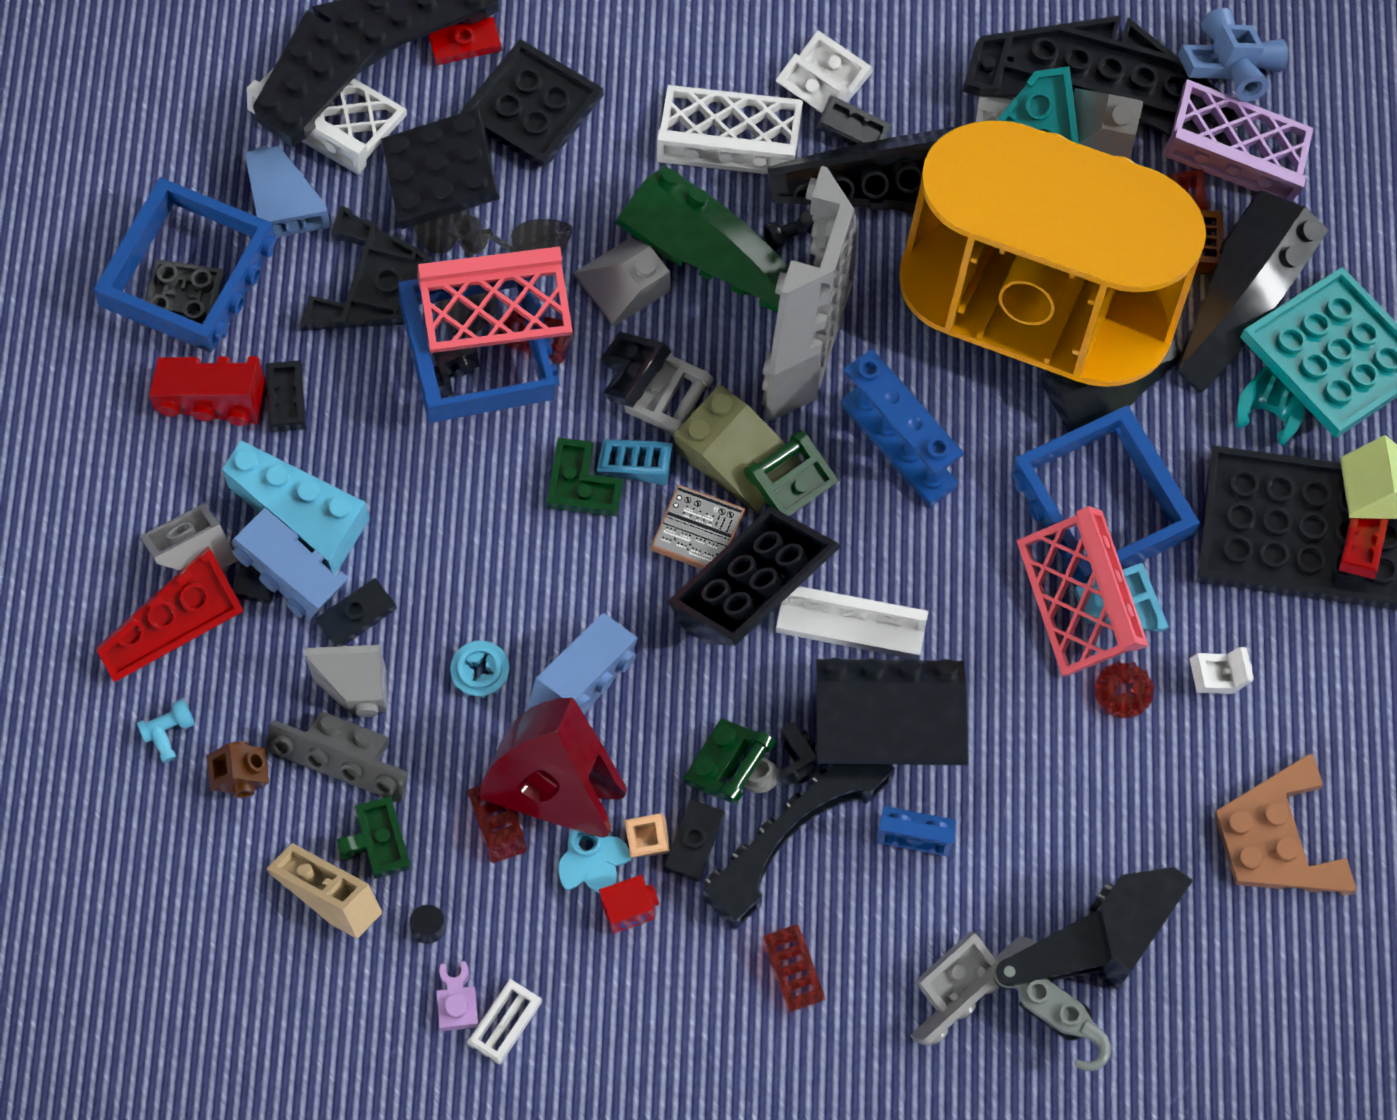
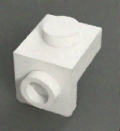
(1221, 671)

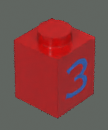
(628, 903)

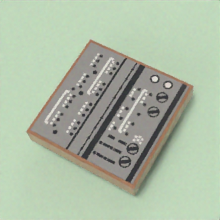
(696, 527)

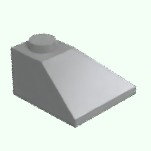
(1107, 121)
(625, 280)
(185, 537)
(351, 677)

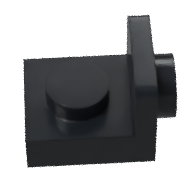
(455, 363)

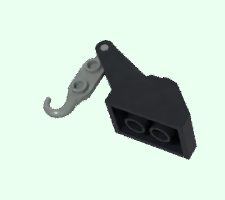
(1105, 943)

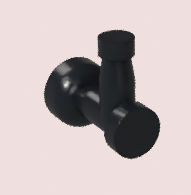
(776, 234)

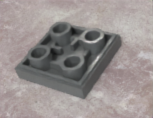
(184, 288)

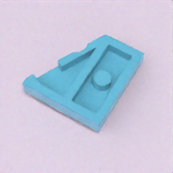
(1142, 595)

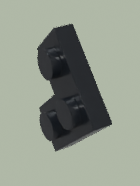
(637, 364)

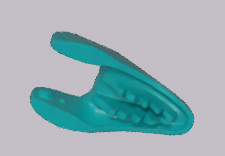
(1271, 394)

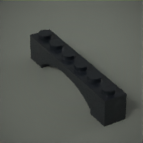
(735, 890)

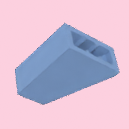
(283, 193)

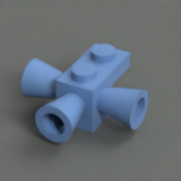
(1234, 55)

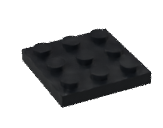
(534, 103)
(440, 168)

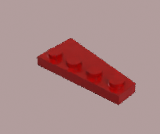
(176, 614)

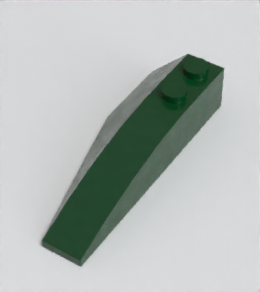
(697, 229)

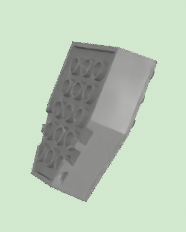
(812, 302)

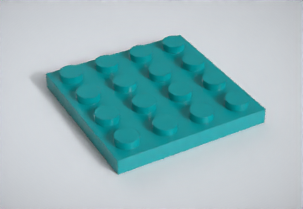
(1331, 351)

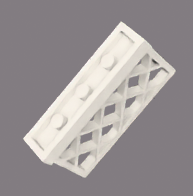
(337, 140)
(727, 150)

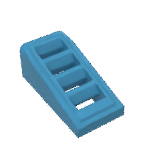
(644, 473)

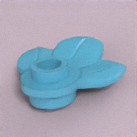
(595, 865)

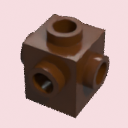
(237, 769)

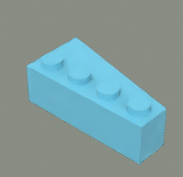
(313, 509)

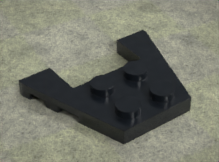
(375, 284)

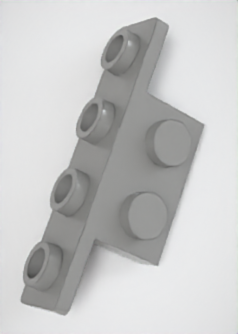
(959, 982)

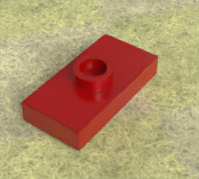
(465, 41)
(1363, 546)

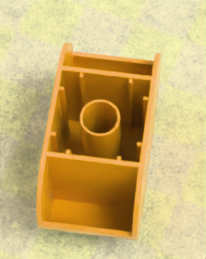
(1050, 252)

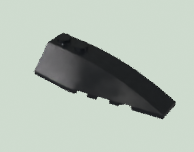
(870, 173)
(1252, 276)

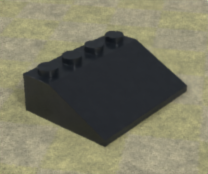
(750, 578)
(891, 712)

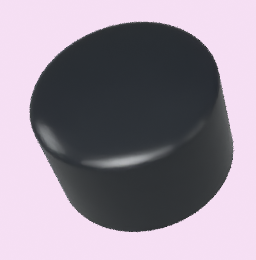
(427, 924)

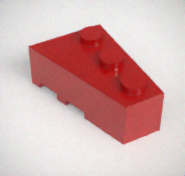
(209, 389)

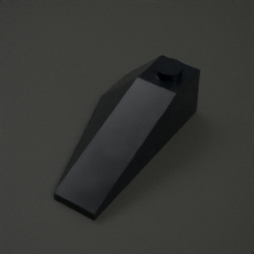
(1084, 403)

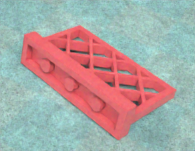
(487, 270)
(1110, 581)

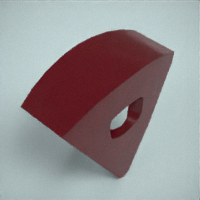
(554, 769)

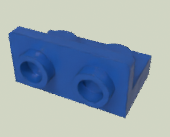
(916, 831)

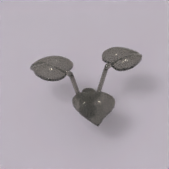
(442, 233)

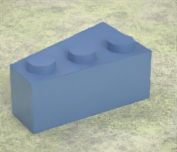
(286, 564)
(587, 665)

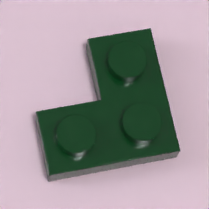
(573, 486)

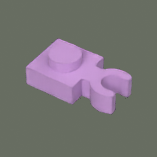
(457, 1003)

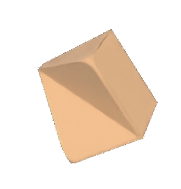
(647, 835)

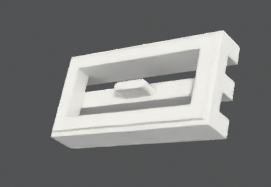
(487, 1049)

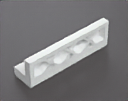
(853, 622)

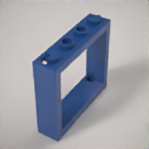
(140, 236)
(483, 401)
(1148, 462)

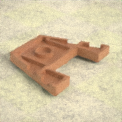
(1264, 839)

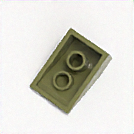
(725, 439)

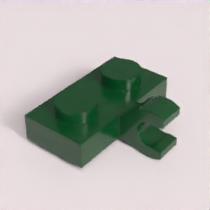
(378, 837)

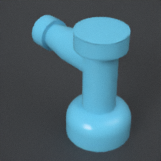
(156, 728)

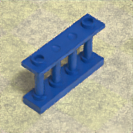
(901, 428)

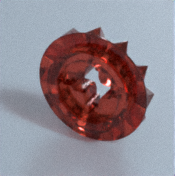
(1124, 705)

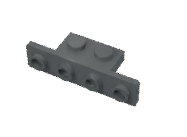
(340, 752)

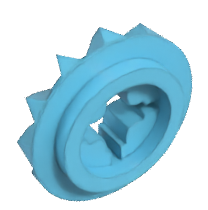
(472, 655)

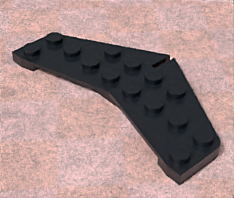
(340, 44)
(1127, 68)

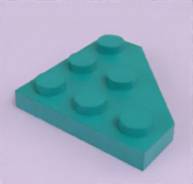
(1046, 104)

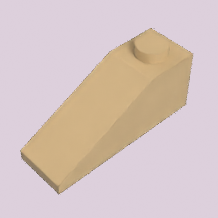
(327, 889)

